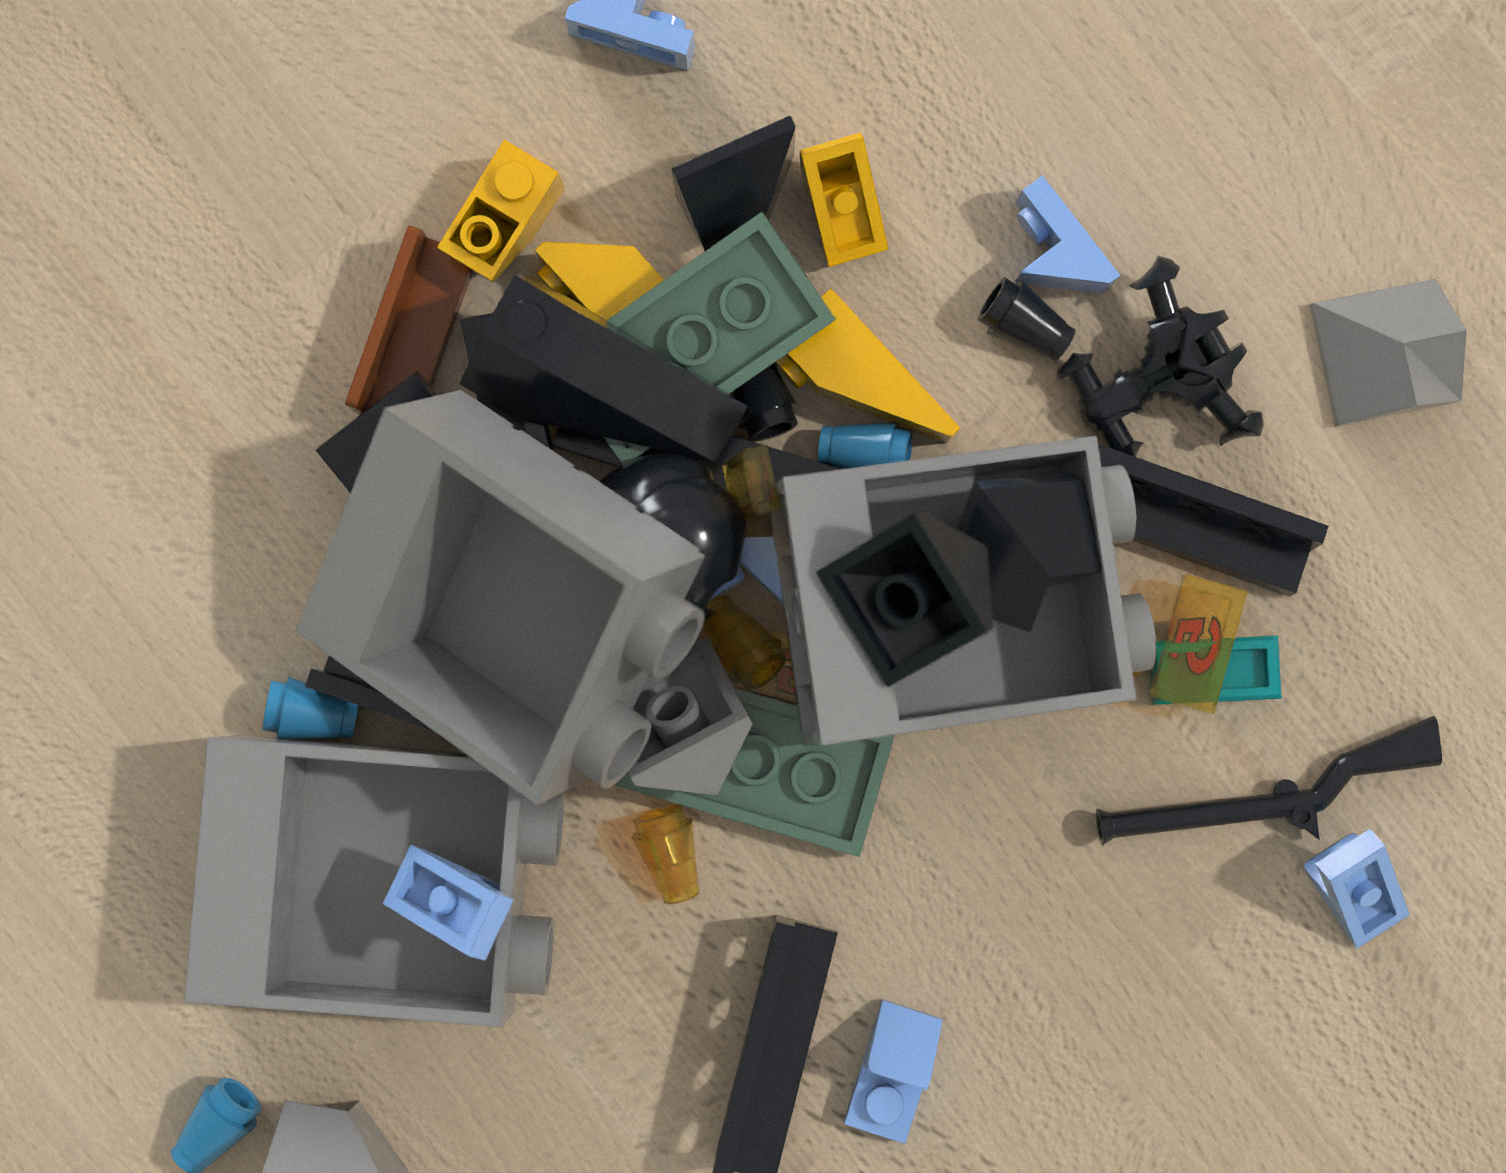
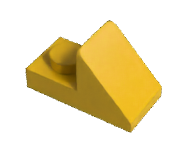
(843, 199)

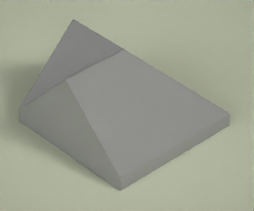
(1390, 351)
(694, 726)
(329, 1142)

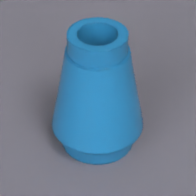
(864, 445)
(306, 713)
(216, 1124)

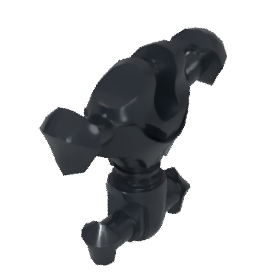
(1181, 361)

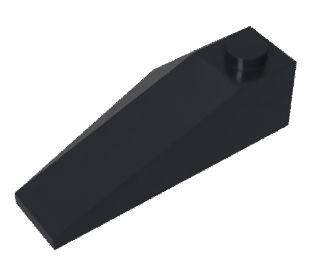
(580, 373)

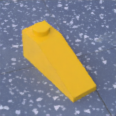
(860, 372)

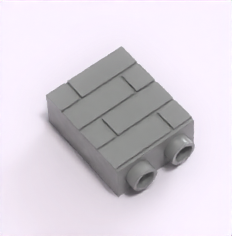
(503, 596)
(1073, 658)
(298, 873)

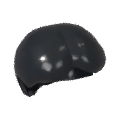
(688, 501)

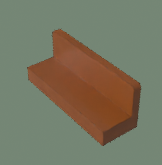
(411, 320)

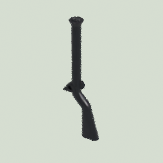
(1403, 750)

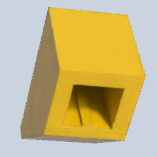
(502, 212)
(597, 274)

